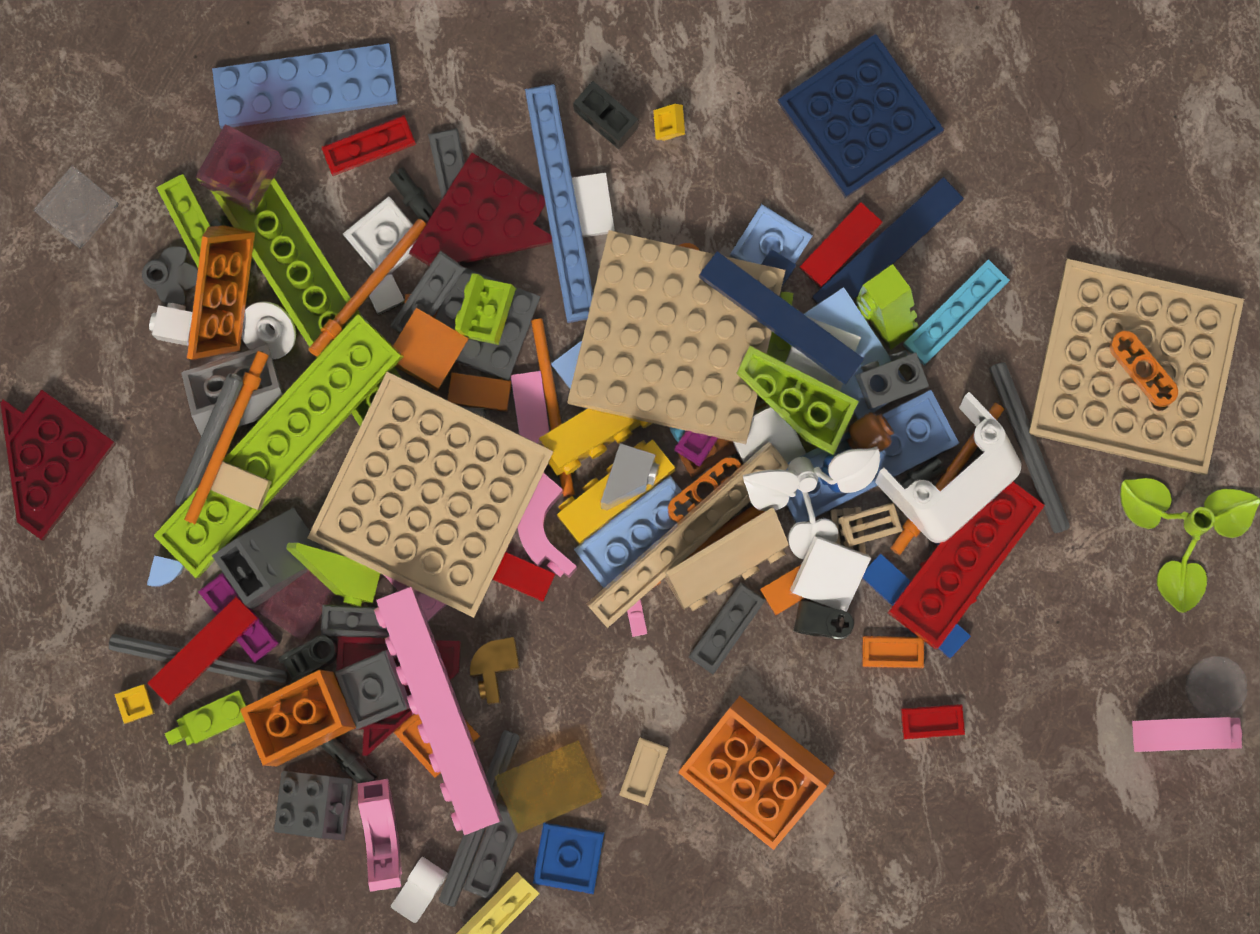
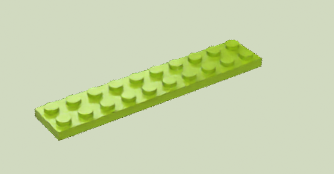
(285, 439)

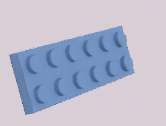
(305, 86)
(918, 436)

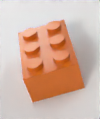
(297, 718)

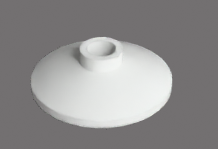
(257, 331)

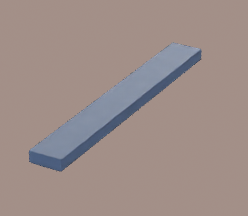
(560, 201)

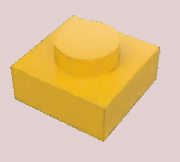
(669, 122)
(134, 704)

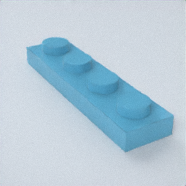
(956, 312)

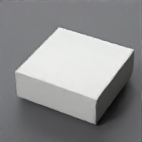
(386, 295)

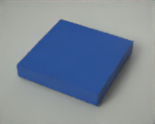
(568, 858)

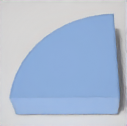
(164, 571)

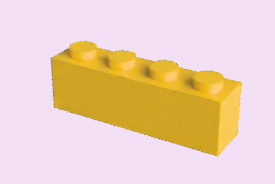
(585, 437)
(585, 516)

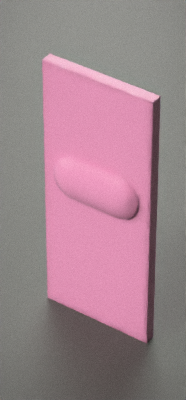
(637, 620)

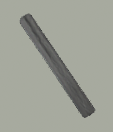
(210, 437)

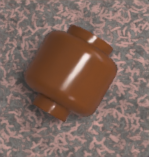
(870, 432)

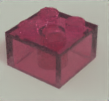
(239, 168)

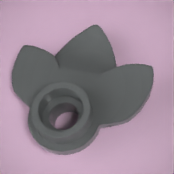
(176, 275)

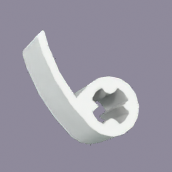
(419, 890)

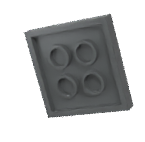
(484, 356)

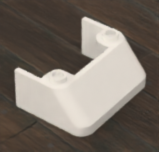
(946, 511)

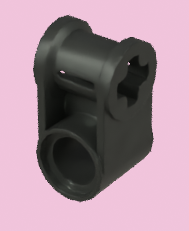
(816, 621)
(307, 658)

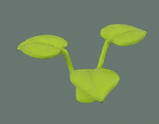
(1225, 510)

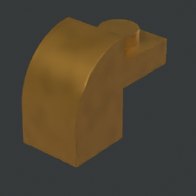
(491, 659)

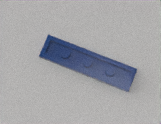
(891, 583)

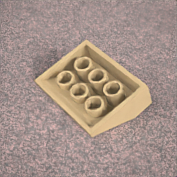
(727, 559)

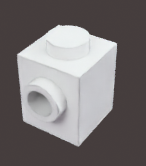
(171, 324)

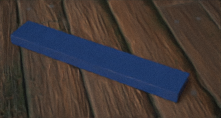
(894, 241)
(781, 317)

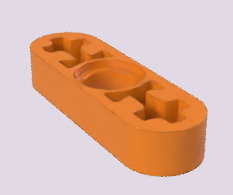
(1122, 357)
(682, 498)

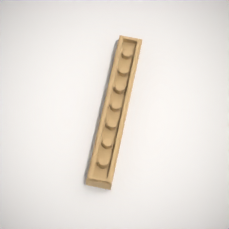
(681, 539)

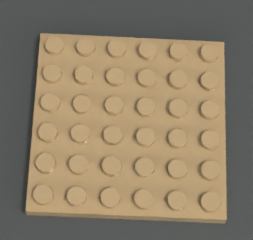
(667, 341)
(1092, 399)
(430, 494)

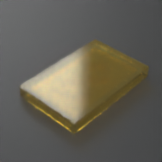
(547, 786)

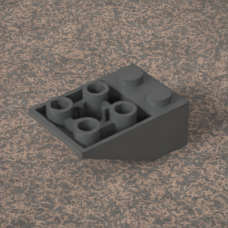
(259, 561)

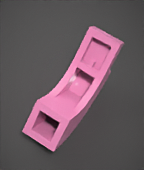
(532, 529)
(1187, 734)
(380, 835)

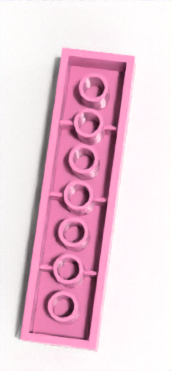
(439, 711)

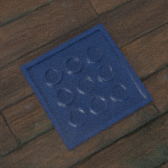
(860, 116)

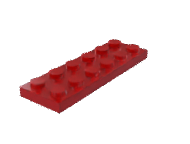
(964, 566)

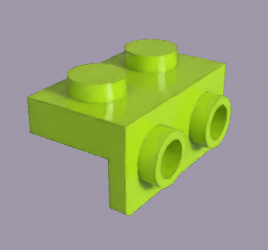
(484, 309)

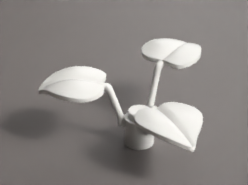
(772, 488)

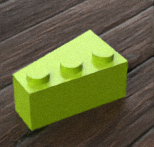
(887, 305)

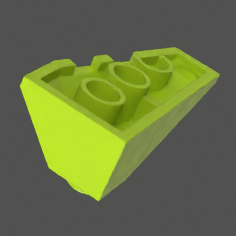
(806, 404)

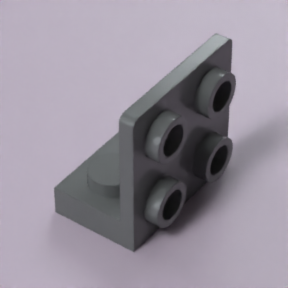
(313, 805)

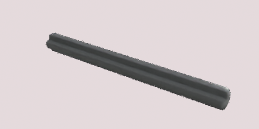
(1029, 447)
(221, 665)
(470, 842)

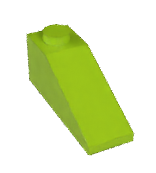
(339, 573)

